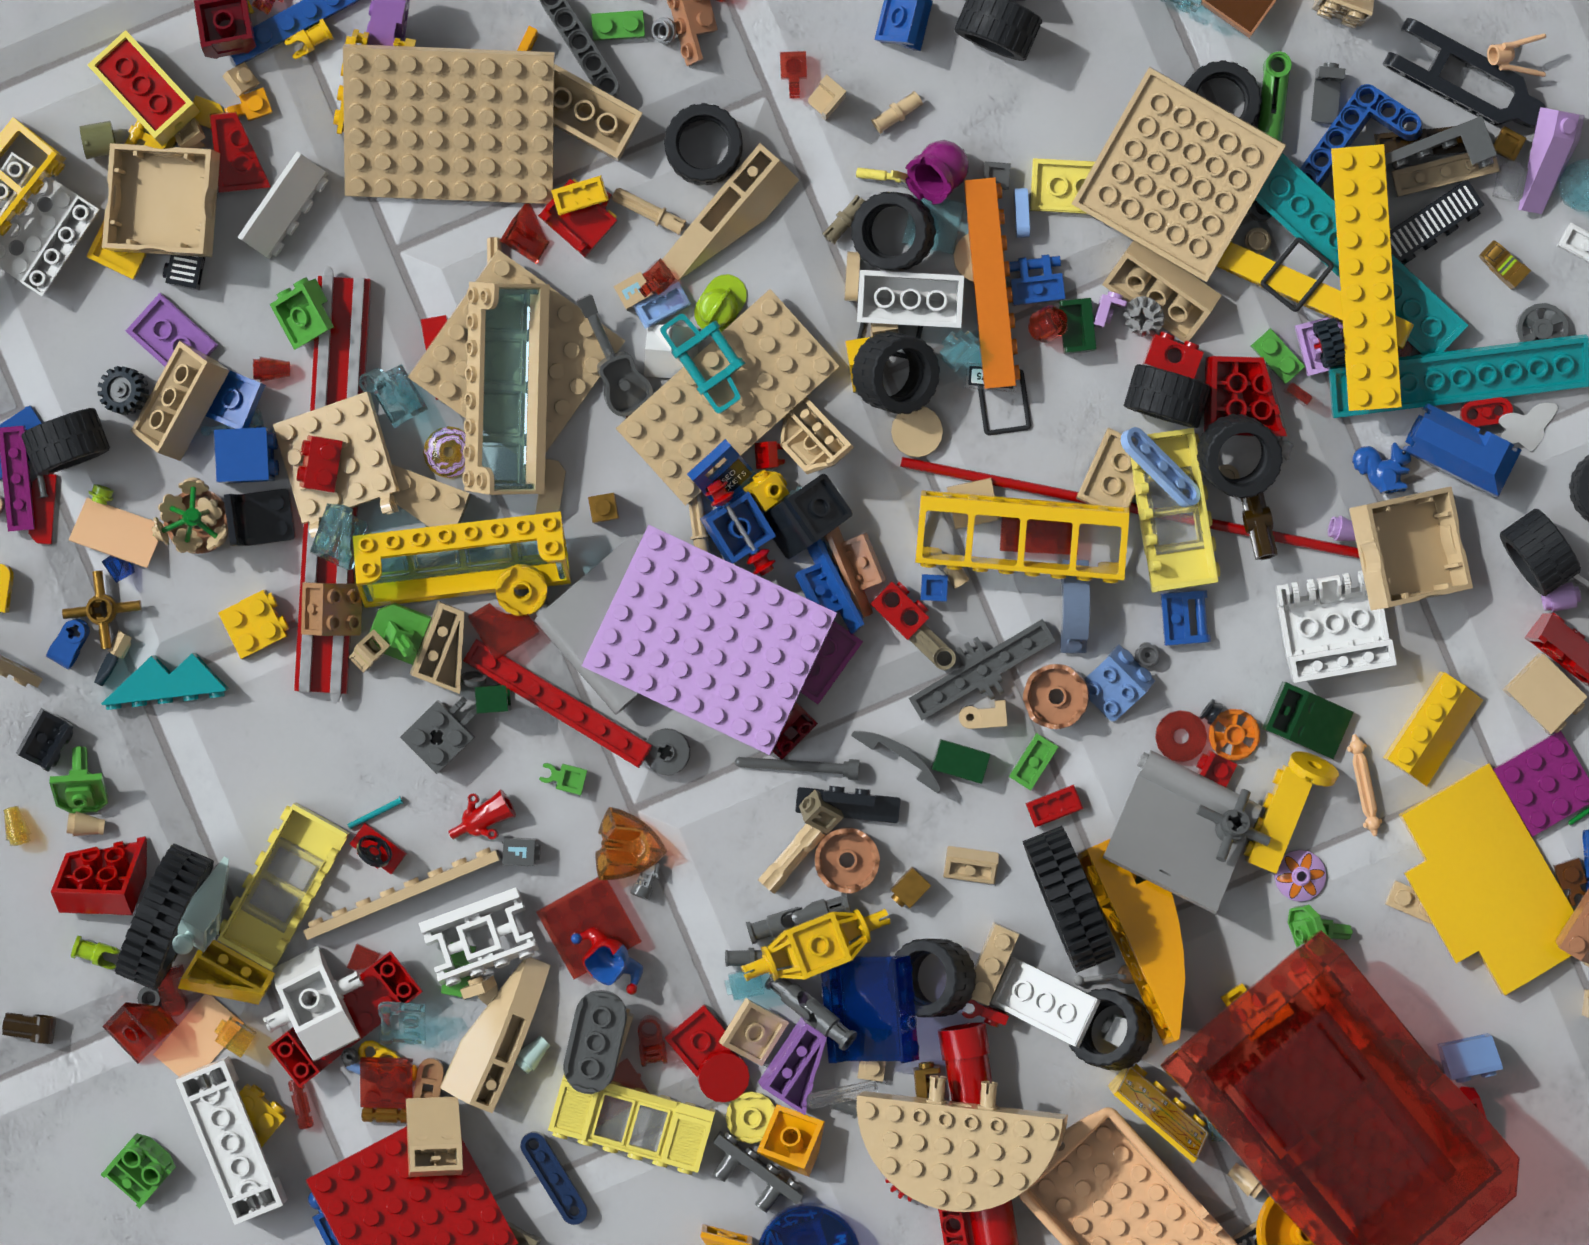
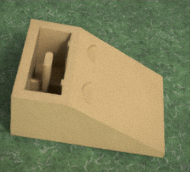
(1349, 11)
(434, 1136)

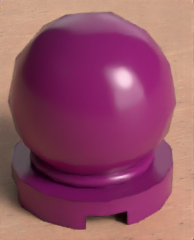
(937, 171)

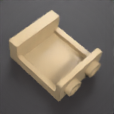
(1546, 693)

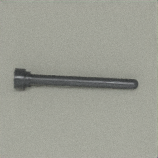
(848, 769)

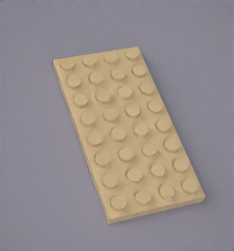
(681, 427)

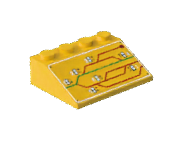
(1159, 1111)

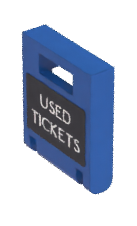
(733, 470)

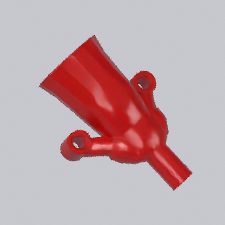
(487, 814)

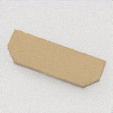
(554, 485)

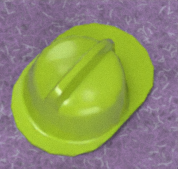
(720, 301)

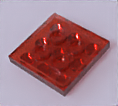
(586, 907)

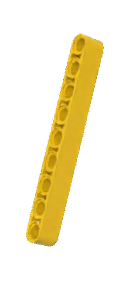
(1293, 285)

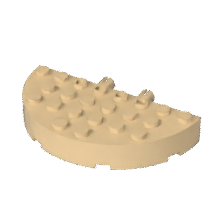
(958, 1151)

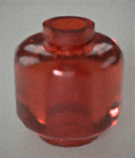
(1047, 324)

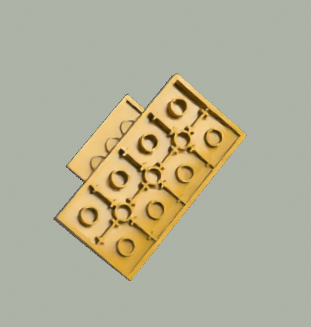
(1486, 880)

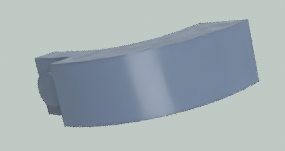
(1075, 612)

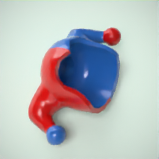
(608, 959)

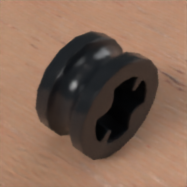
(1211, 711)

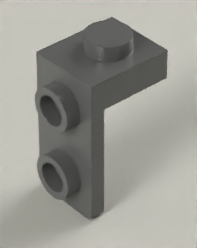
(1327, 92)

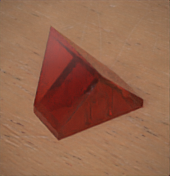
(525, 235)

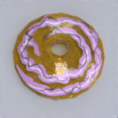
(434, 452)

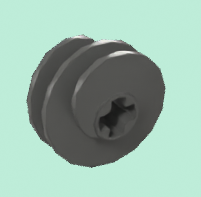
(680, 749)

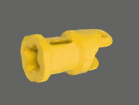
(310, 38)

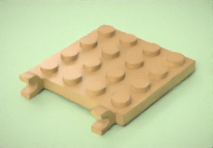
(364, 463)

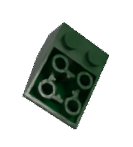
(1307, 720)

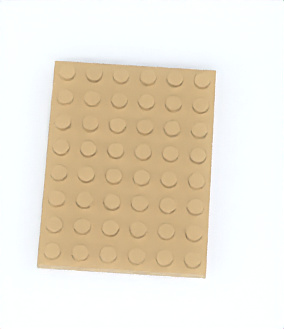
(448, 123)

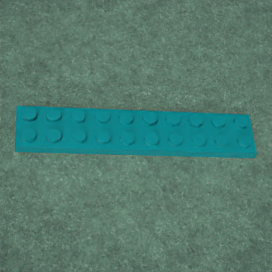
(1311, 216)
(1479, 374)

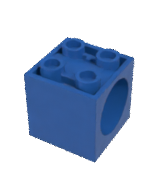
(245, 455)

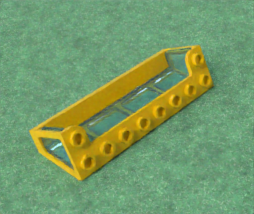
(457, 558)

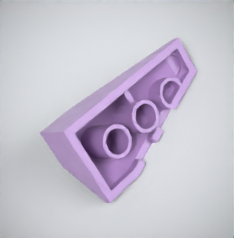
(1552, 147)

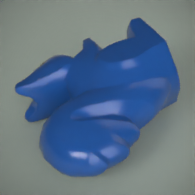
(1383, 474)

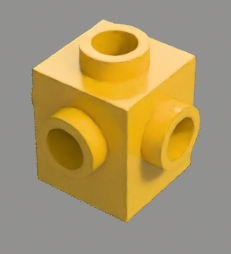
(767, 489)

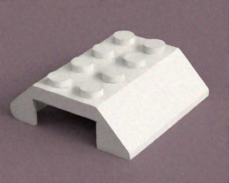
(1332, 629)

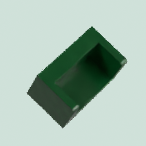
(1080, 326)
(492, 699)
(960, 761)

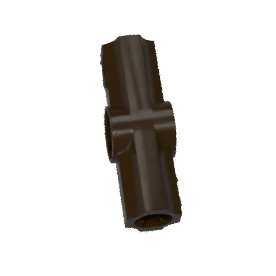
(1259, 526)

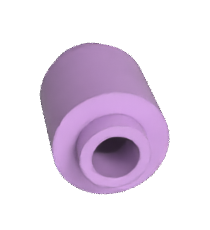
(1562, 598)

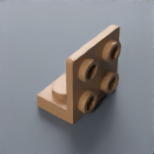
(331, 609)

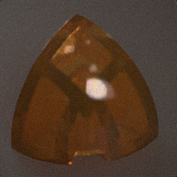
(627, 846)

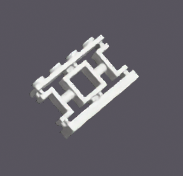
(473, 918)

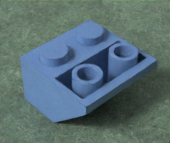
(1469, 1057)

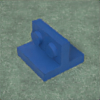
(904, 22)

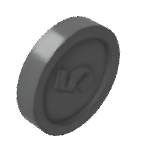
(473, 679)

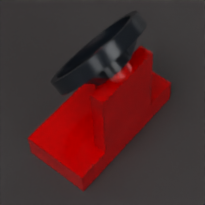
(377, 849)

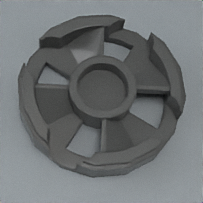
(1543, 327)

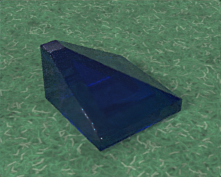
(118, 568)

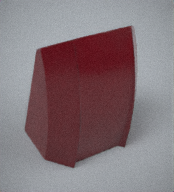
(224, 27)

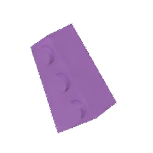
(794, 1066)

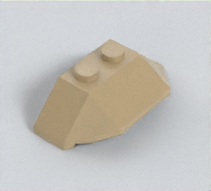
(812, 438)

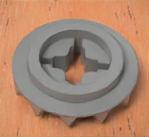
(1151, 310)

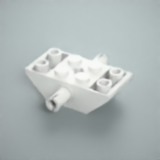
(326, 1023)

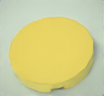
(749, 1116)

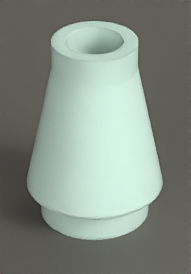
(532, 1054)

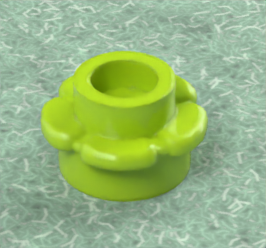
(101, 494)

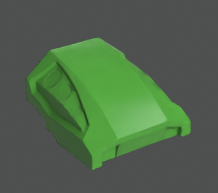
(140, 1168)

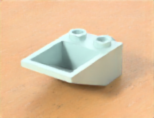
(204, 912)

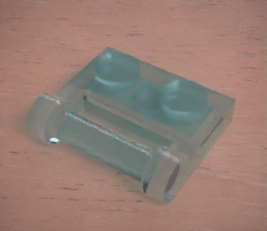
(411, 1023)

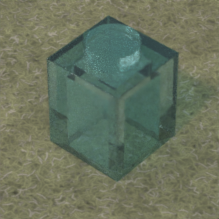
(740, 988)

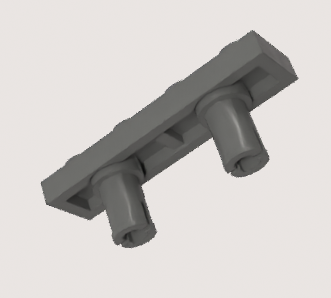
(750, 1159)

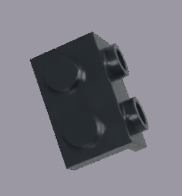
(45, 739)

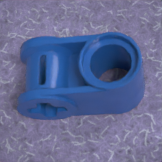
(67, 647)

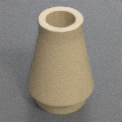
(83, 824)
(1245, 1180)

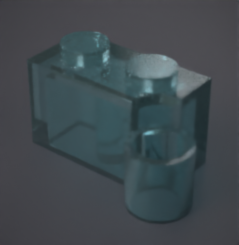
(394, 393)

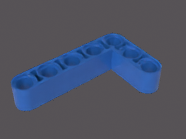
(1350, 132)

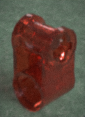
(651, 1046)

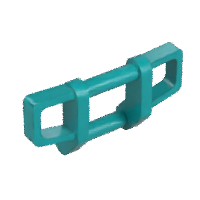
(681, 353)

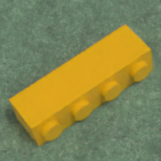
(1279, 819)

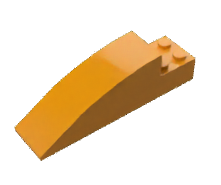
(1147, 935)

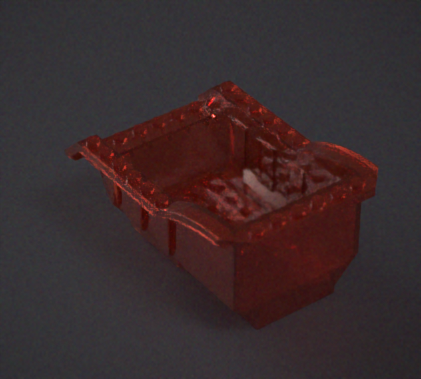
(1344, 1109)

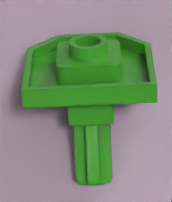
(401, 630)
(79, 789)
(1306, 922)

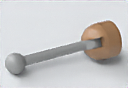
(1123, 975)

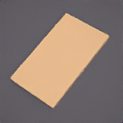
(115, 533)
(193, 1040)

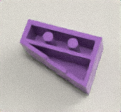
(387, 21)

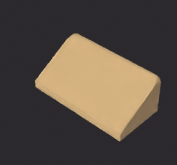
(971, 865)

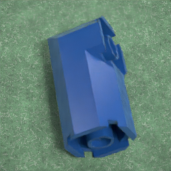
(1460, 451)

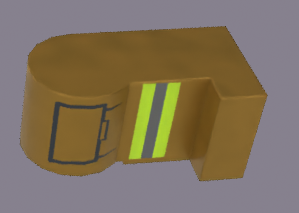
(1503, 264)

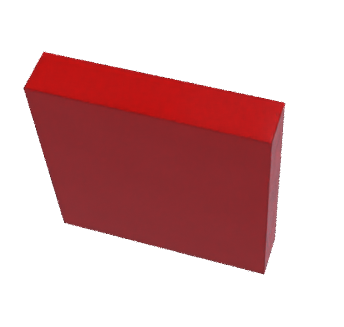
(697, 1038)

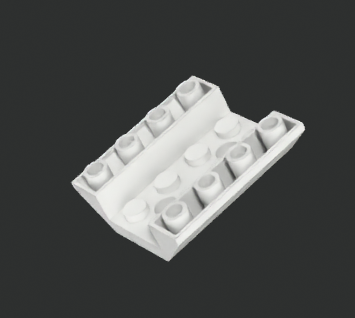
(45, 235)

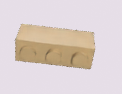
(993, 961)

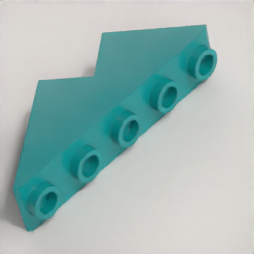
(155, 681)

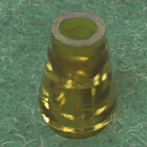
(16, 828)

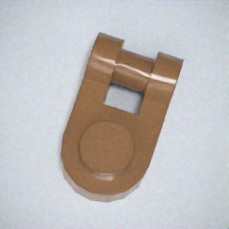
(429, 1072)

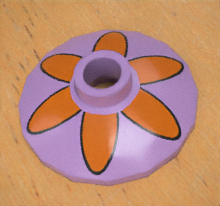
(1290, 866)

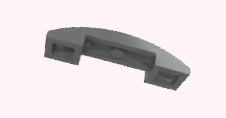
(924, 776)

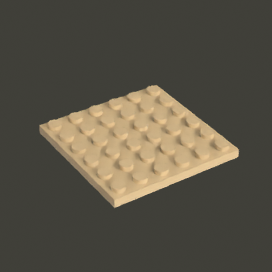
(1178, 174)
(571, 352)

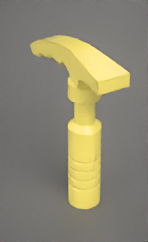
(881, 175)

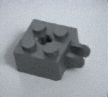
(454, 736)

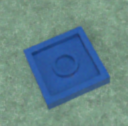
(236, 401)

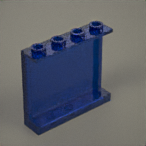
(878, 1003)

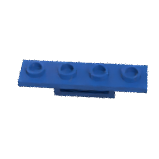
(825, 587)

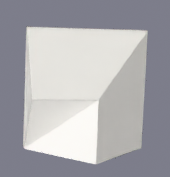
(658, 355)

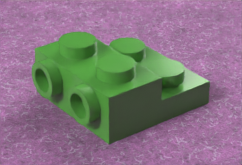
(302, 312)

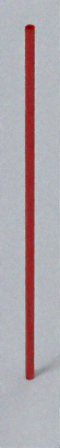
(1071, 496)

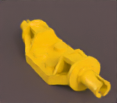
(816, 945)

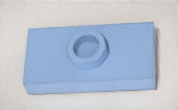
(662, 306)

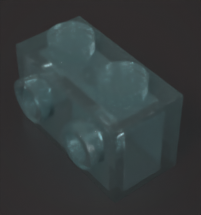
(958, 349)

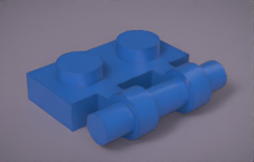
(1037, 288)

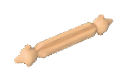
(1364, 785)

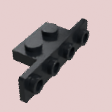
(856, 805)

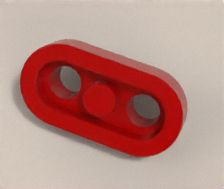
(1485, 411)

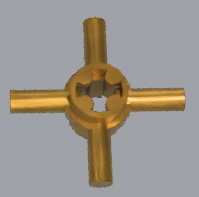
(112, 609)

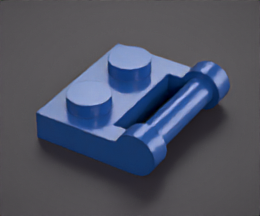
(1176, 618)

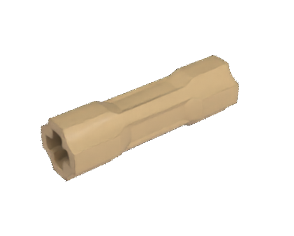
(791, 857)

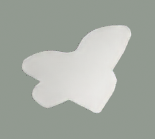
(1528, 428)

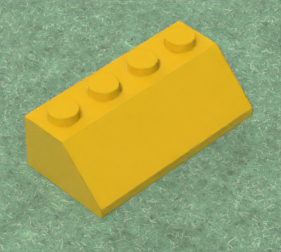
(1433, 728)

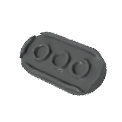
(595, 1041)

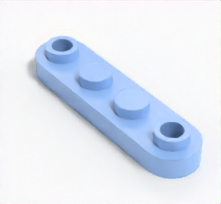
(1160, 467)

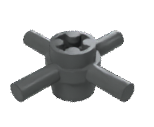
(1226, 822)

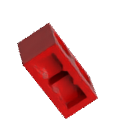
(895, 614)

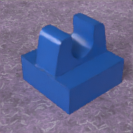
(934, 587)

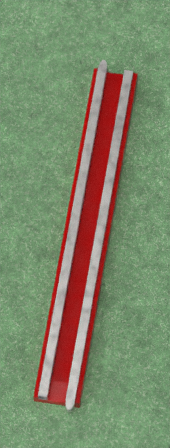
(336, 371)

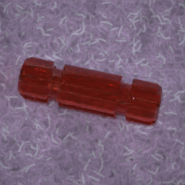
(301, 1105)

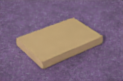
(1109, 475)

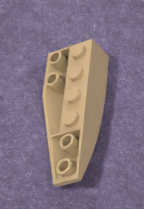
(733, 211)
(496, 1038)

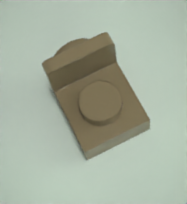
(819, 813)

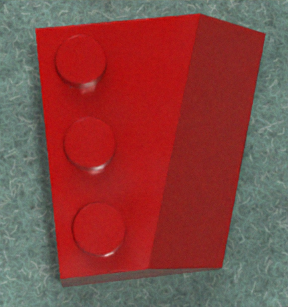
(1239, 388)
(102, 879)

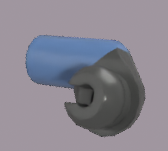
(351, 1060)

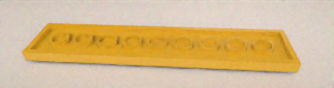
(1366, 277)

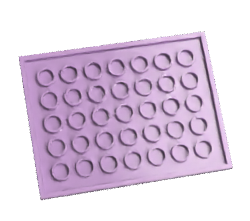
(709, 639)

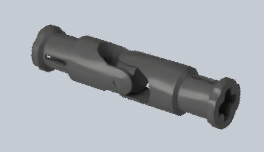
(773, 925)
(816, 1014)

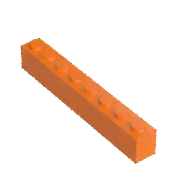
(990, 283)

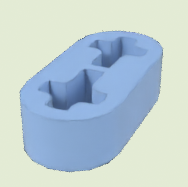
(1021, 208)

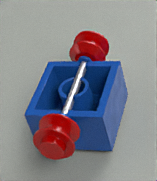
(738, 527)

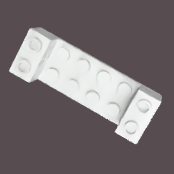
(230, 1140)

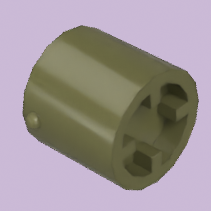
(97, 139)

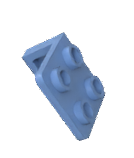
(1118, 683)

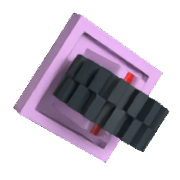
(1321, 344)

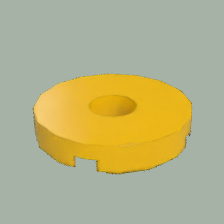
(527, 576)
(1314, 767)

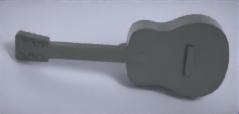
(623, 384)

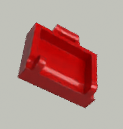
(582, 227)

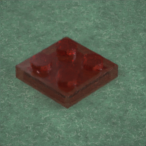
(385, 1082)

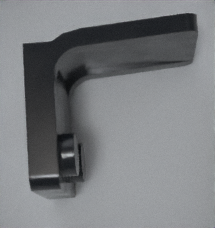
(807, 516)
(259, 517)

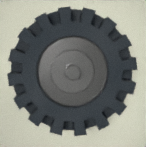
(123, 390)

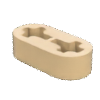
(852, 276)

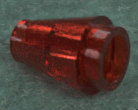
(270, 369)

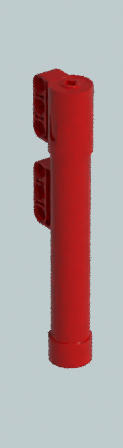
(967, 1064)

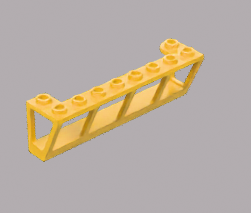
(51, 166)
(1024, 510)

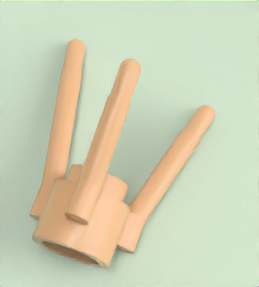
(1504, 53)

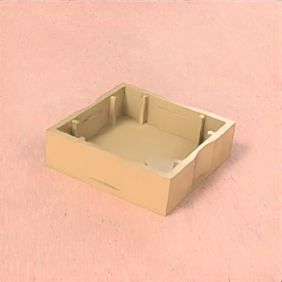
(161, 200)
(1410, 548)

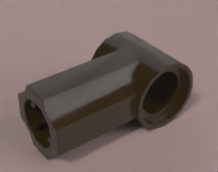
(36, 1027)

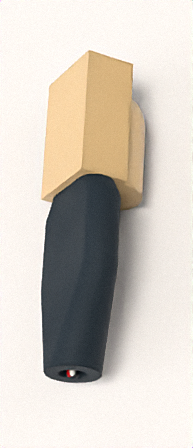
(118, 649)

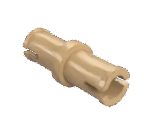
(897, 112)

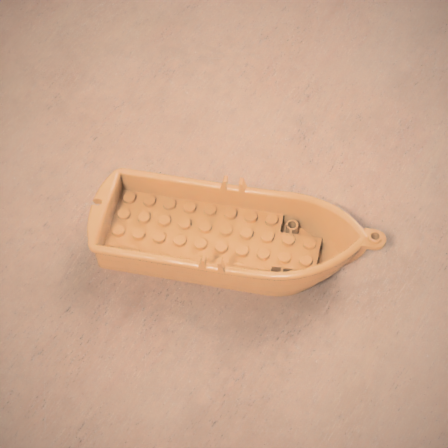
(1117, 1191)

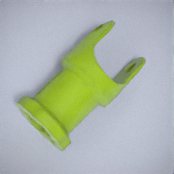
(93, 952)

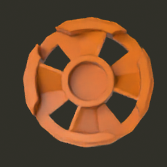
(1234, 734)

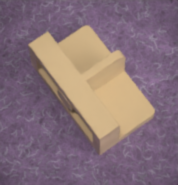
(827, 97)

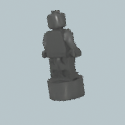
(642, 887)

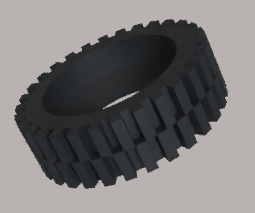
(1069, 899)
(148, 943)

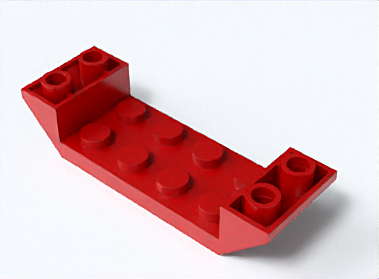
(382, 982)

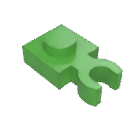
(568, 778)

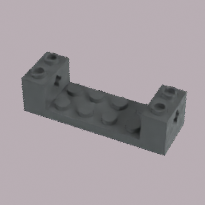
(1474, 136)

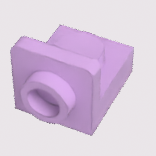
(1104, 312)

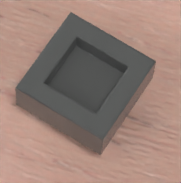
(1000, 171)

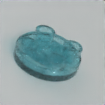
(1575, 185)

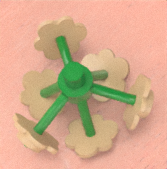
(205, 513)

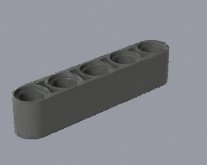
(582, 55)

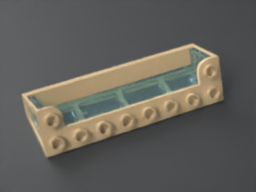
(506, 388)

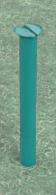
(392, 804)

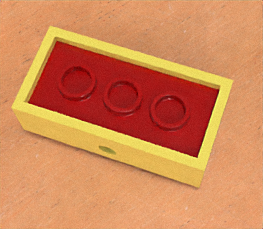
(143, 88)

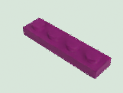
(16, 479)

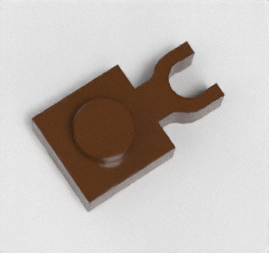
(1570, 876)

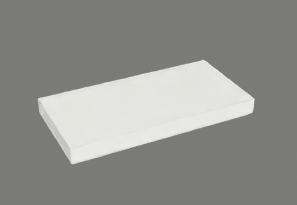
(1045, 1002)

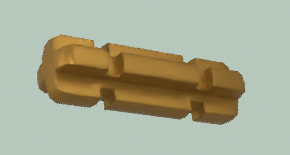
(387, 1115)

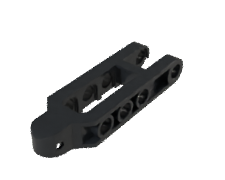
(1521, 109)

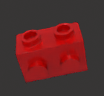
(319, 463)

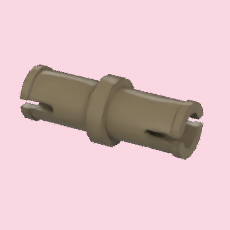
(843, 220)

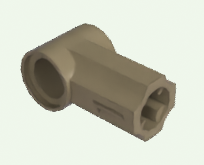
(931, 646)

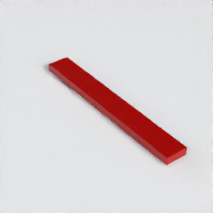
(559, 704)

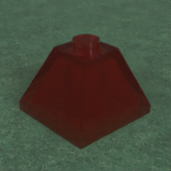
(139, 1028)

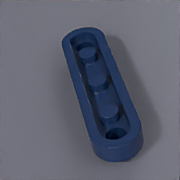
(554, 1178)

